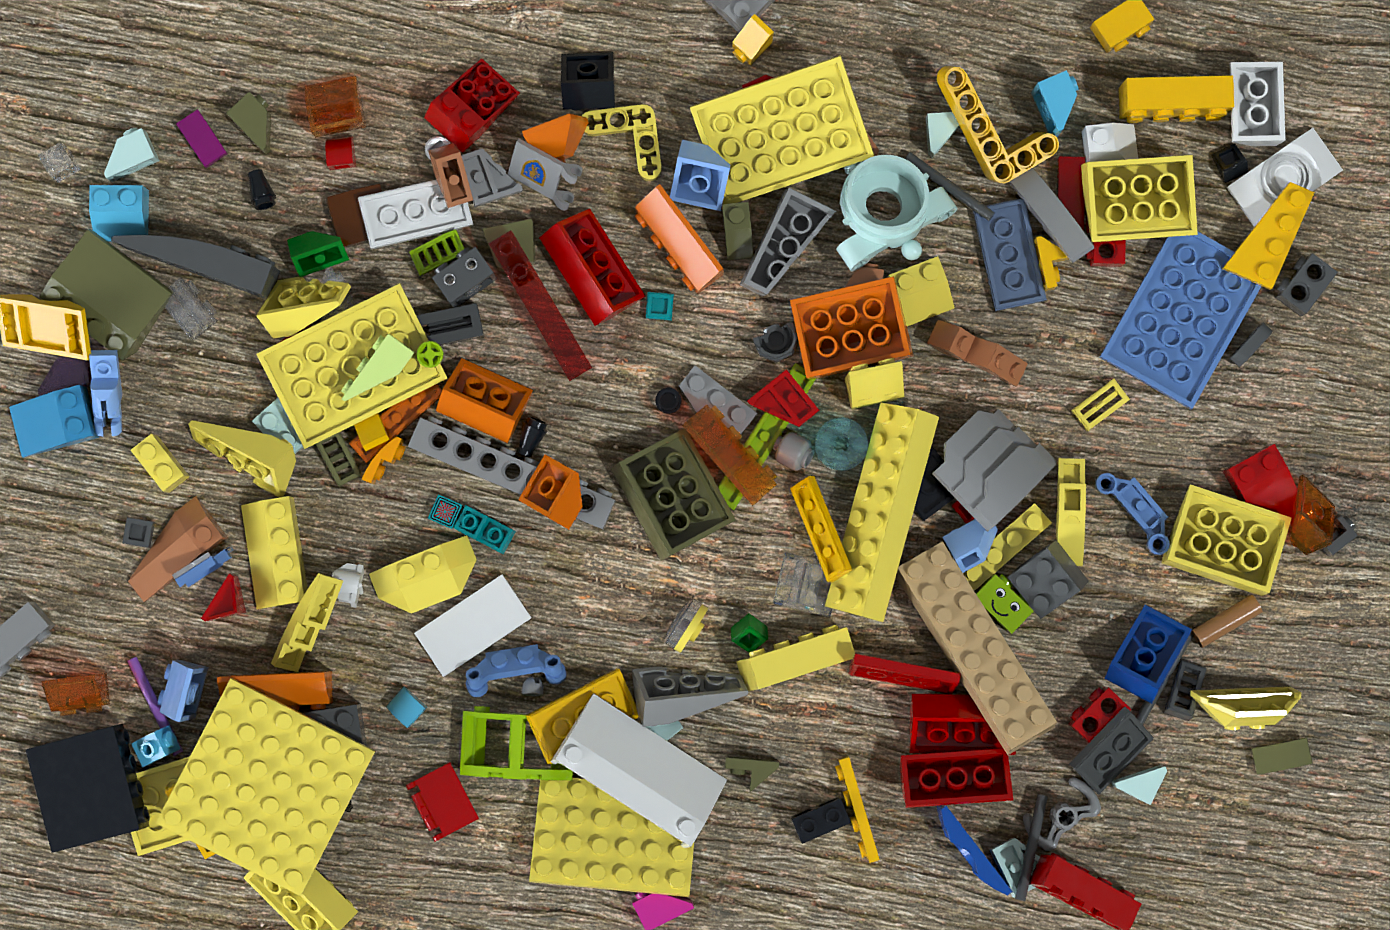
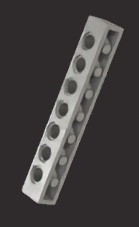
(423, 442)

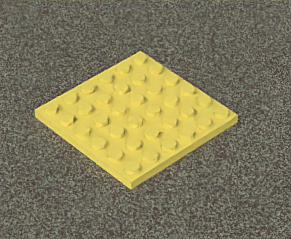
(265, 786)

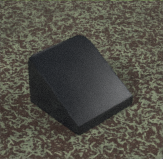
(1230, 163)

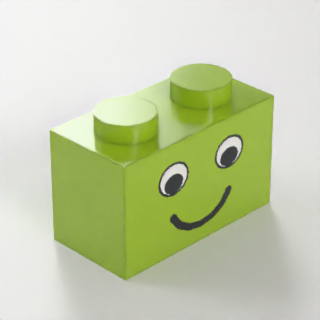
(1003, 603)

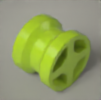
(427, 356)

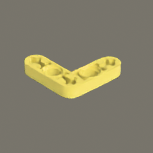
(639, 130)

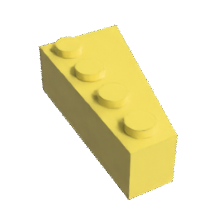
(796, 659)

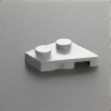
(487, 179)

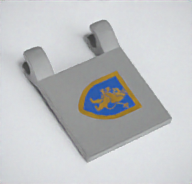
(543, 172)

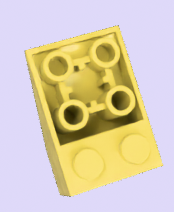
(875, 384)

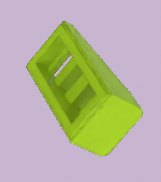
(434, 244)

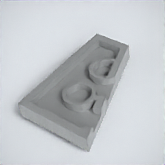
(703, 391)

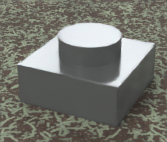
(138, 532)

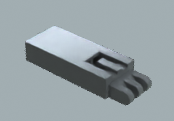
(453, 324)

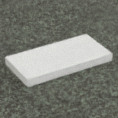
(410, 214)
(473, 625)

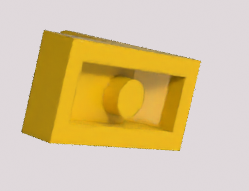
(1047, 255)

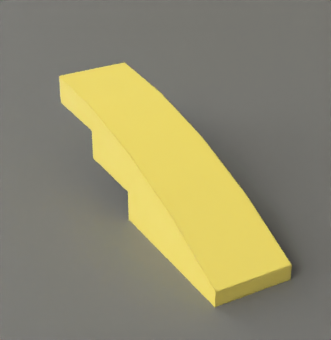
(306, 622)

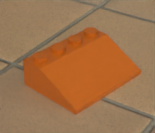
(851, 327)

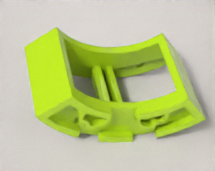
(474, 749)

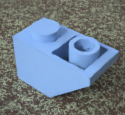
(969, 544)

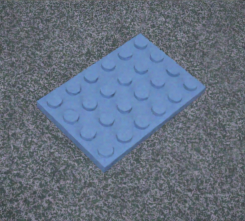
(1181, 318)

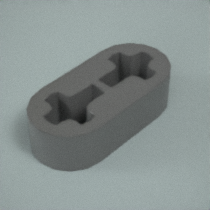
(1251, 344)

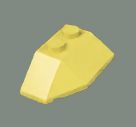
(426, 576)
(1247, 705)

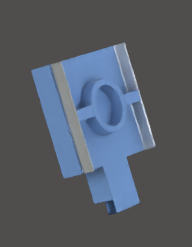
(201, 567)

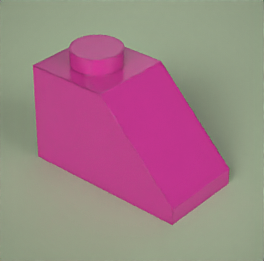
(659, 908)

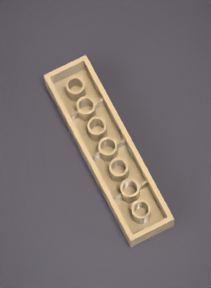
(975, 648)

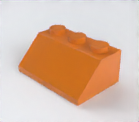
(483, 400)

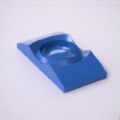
(967, 847)

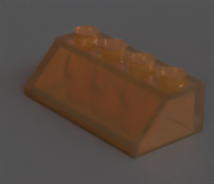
(729, 454)

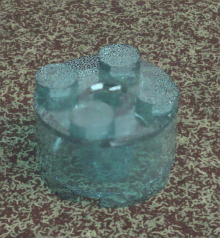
(840, 429)

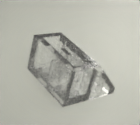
(802, 585)

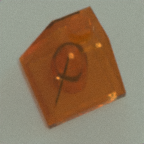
(1311, 518)

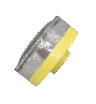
(686, 625)

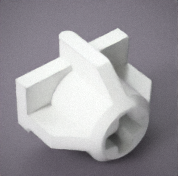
(352, 583)

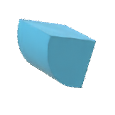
(406, 707)

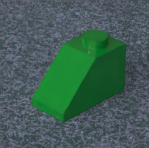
(316, 252)

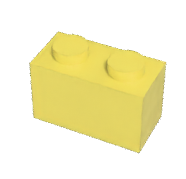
(160, 463)

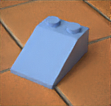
(183, 690)

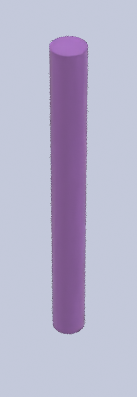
(149, 695)

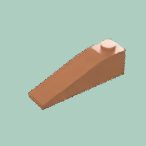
(184, 539)

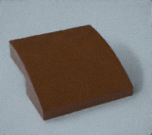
(347, 216)

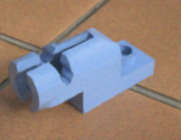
(106, 390)

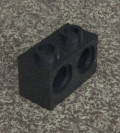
(820, 819)

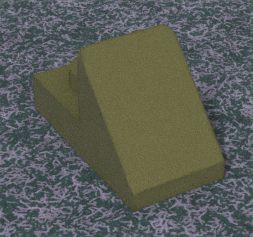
(759, 768)

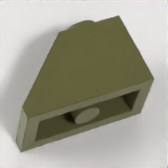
(253, 119)
(737, 231)

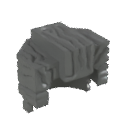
(777, 342)

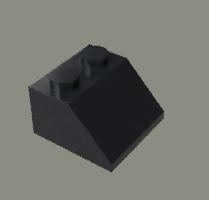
(587, 81)

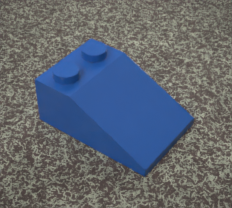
(1148, 654)

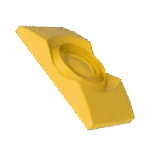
(44, 326)

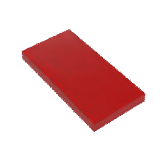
(904, 674)

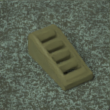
(340, 480)

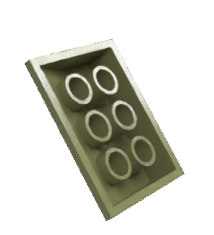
(115, 291)
(673, 494)

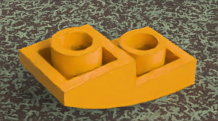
(390, 452)

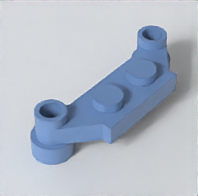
(1140, 507)
(513, 663)

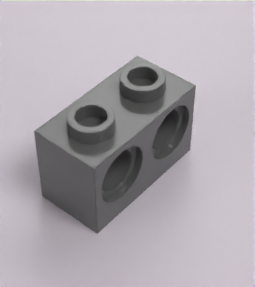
(1310, 288)

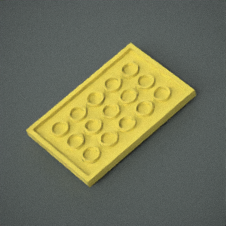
(785, 129)
(320, 360)
(602, 844)

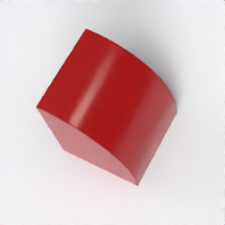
(340, 153)

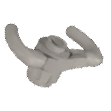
(1090, 810)

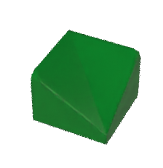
(749, 633)

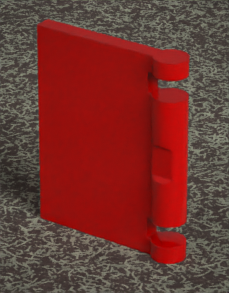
(443, 801)

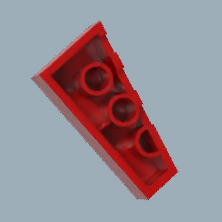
(1085, 892)

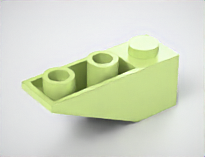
(384, 364)

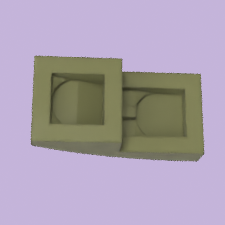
(1282, 755)

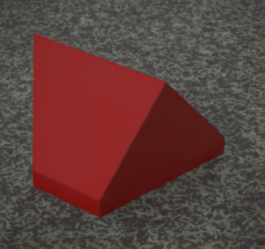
(227, 600)

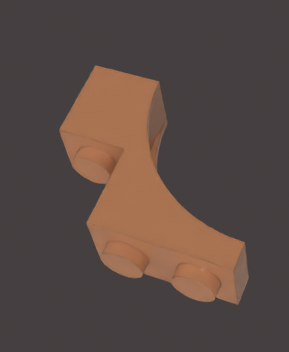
(978, 352)

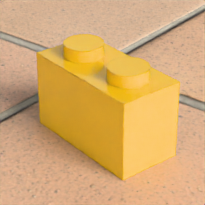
(1121, 24)

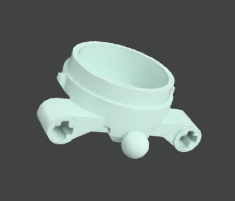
(917, 205)

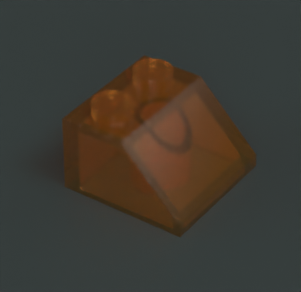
(76, 693)

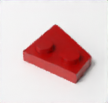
(785, 400)

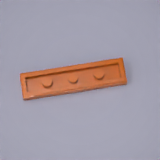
(400, 417)

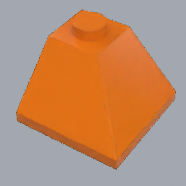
(559, 136)
(554, 492)

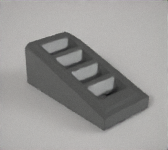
(1176, 711)

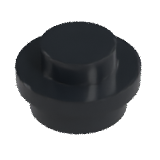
(668, 400)

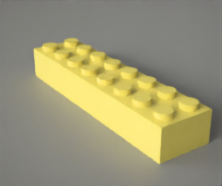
(883, 509)

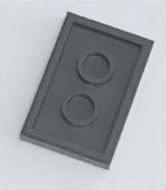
(1111, 750)

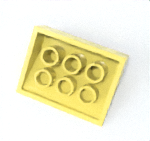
(1140, 198)
(1227, 540)

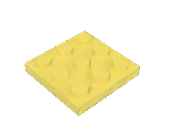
(154, 784)

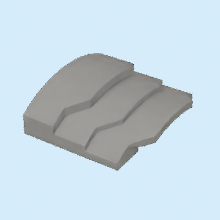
(991, 466)

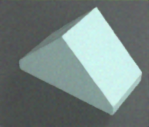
(939, 129)
(1142, 784)

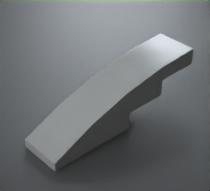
(1052, 215)

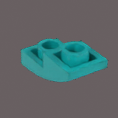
(484, 529)

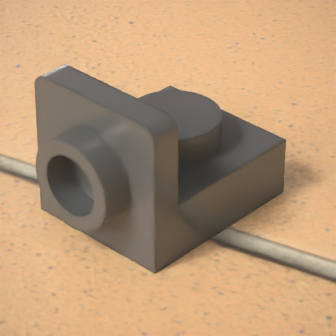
(1343, 537)

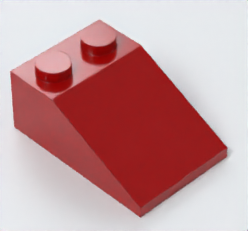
(1264, 481)

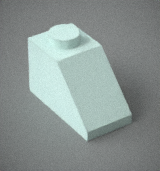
(130, 154)

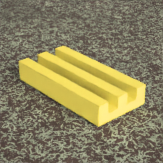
(1082, 417)

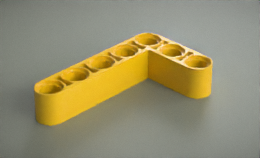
(987, 132)

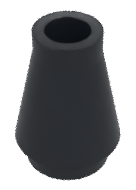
(260, 190)
(531, 435)

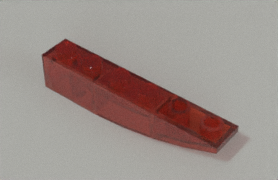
(540, 305)

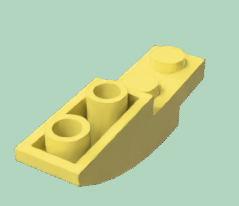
(1071, 507)

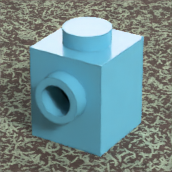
(156, 746)

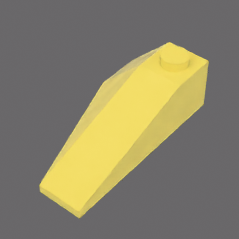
(299, 303)
(257, 453)

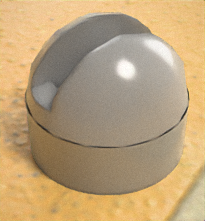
(532, 687)

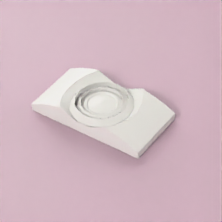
(1302, 162)

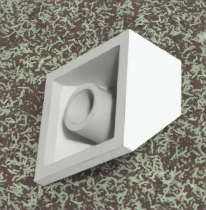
(1109, 142)

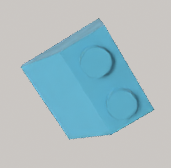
(1055, 100)
(119, 210)

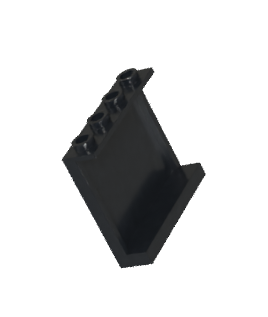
(88, 788)

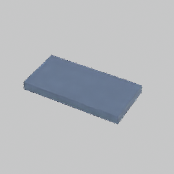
(1010, 256)

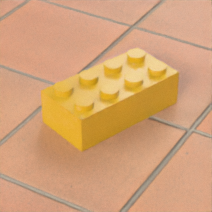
(1176, 98)

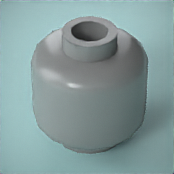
(793, 451)

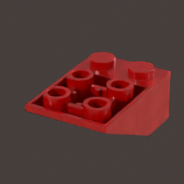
(471, 105)

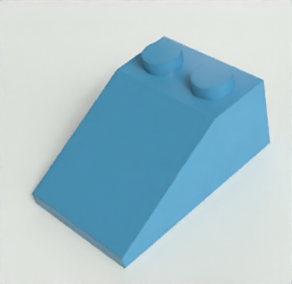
(53, 420)

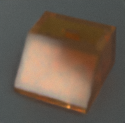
(334, 106)

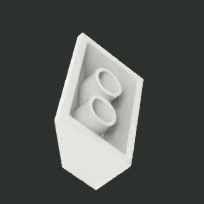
(1258, 103)

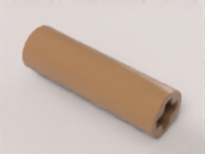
(1226, 621)

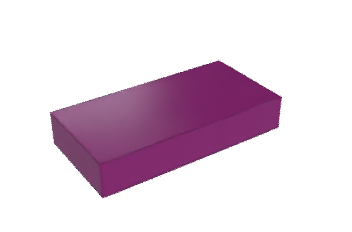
(201, 138)

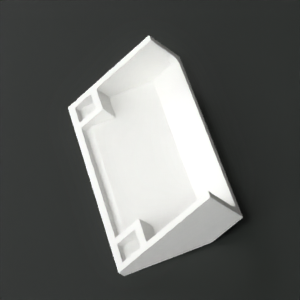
(640, 770)

